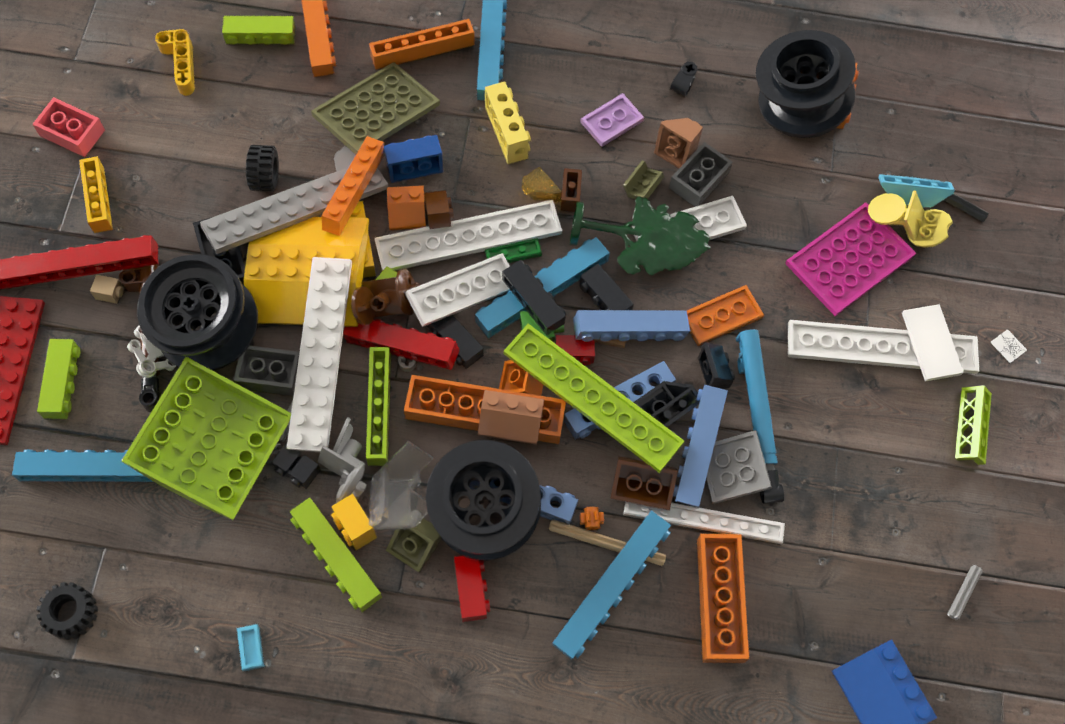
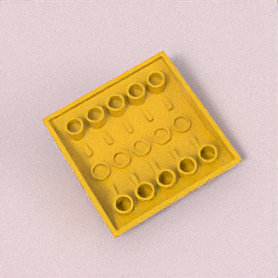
(282, 262)

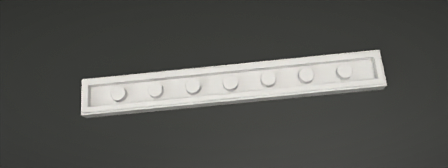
(712, 521)

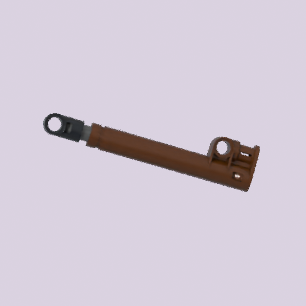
(149, 386)

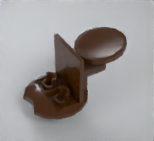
(383, 297)

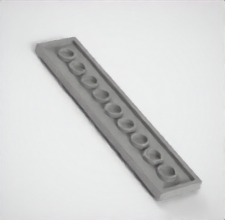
(279, 211)

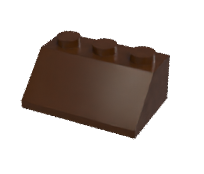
(642, 484)

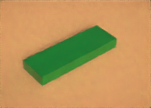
(516, 251)

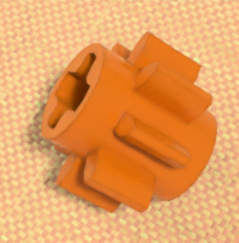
(591, 518)

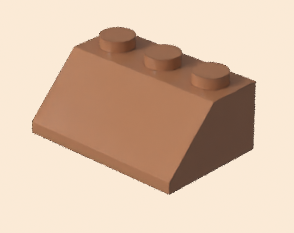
(678, 140)
(510, 417)

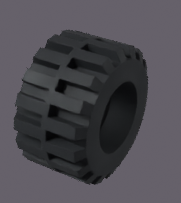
(262, 168)
(56, 599)

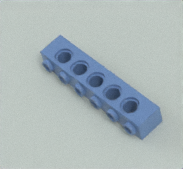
(640, 382)
(563, 513)

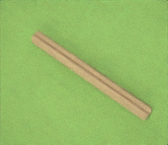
(598, 539)

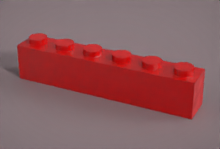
(405, 343)

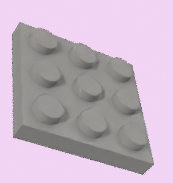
(737, 468)

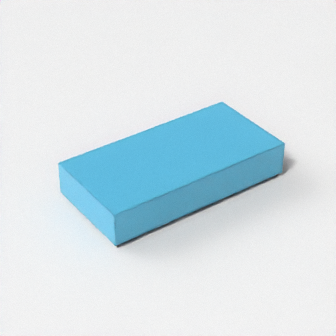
(250, 647)

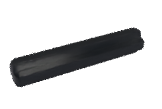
(967, 207)

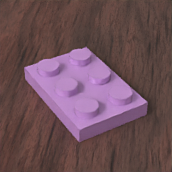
(612, 120)

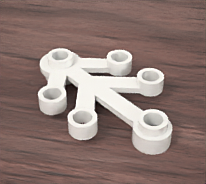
(153, 353)

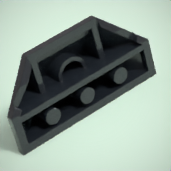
(668, 401)

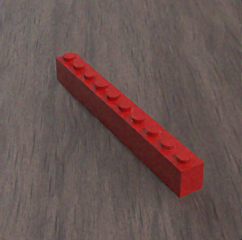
(78, 261)

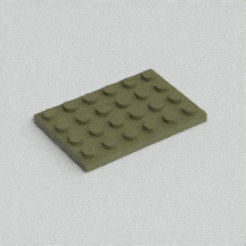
(375, 107)

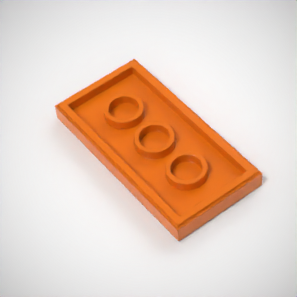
(723, 315)

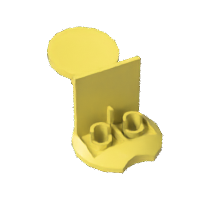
(922, 227)

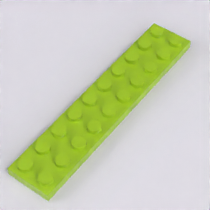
(594, 398)

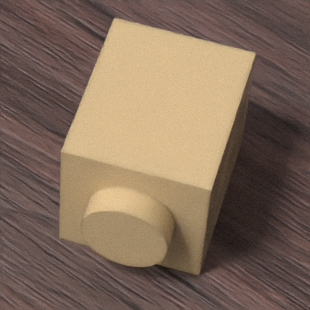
(107, 289)

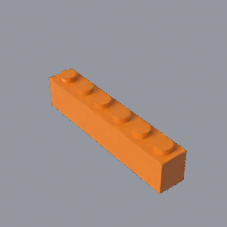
(318, 37)
(422, 44)
(352, 186)

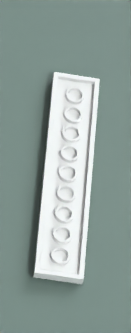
(468, 236)
(868, 345)
(319, 354)

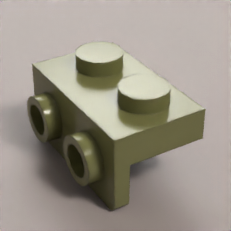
(642, 181)

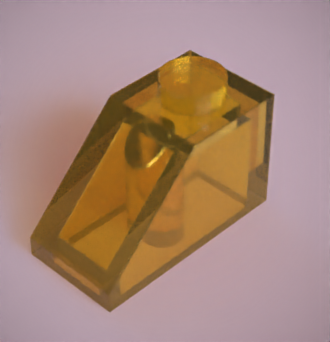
(540, 186)

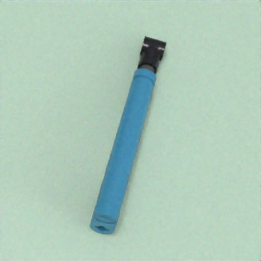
(751, 364)

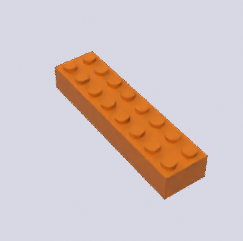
(460, 406)

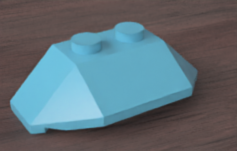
(929, 191)

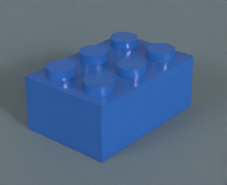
(413, 158)

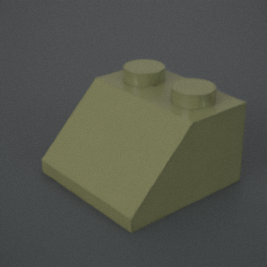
(415, 544)

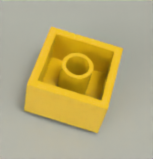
(354, 522)

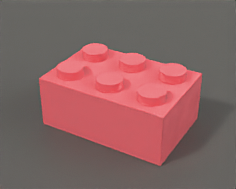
(69, 127)

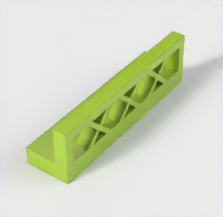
(980, 424)

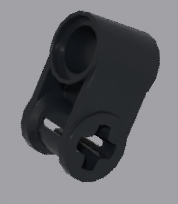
(684, 79)

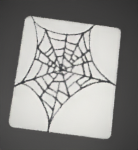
(1008, 346)

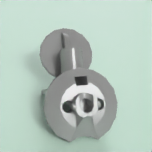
(344, 463)

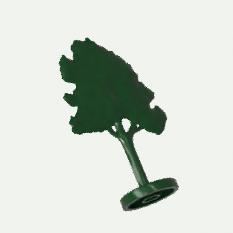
(660, 242)

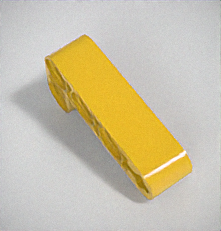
(179, 44)

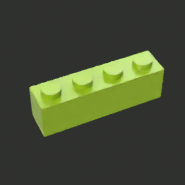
(259, 29)
(58, 379)

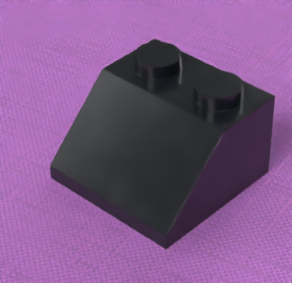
(715, 366)

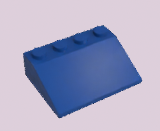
(883, 688)

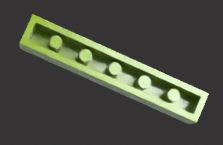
(378, 406)
(335, 554)

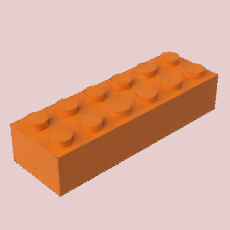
(722, 598)

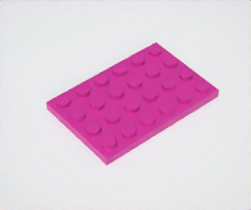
(849, 259)

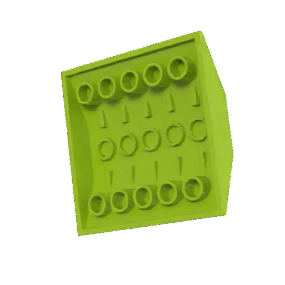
(207, 439)

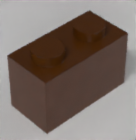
(571, 189)
(438, 209)

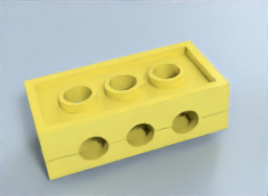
(506, 122)

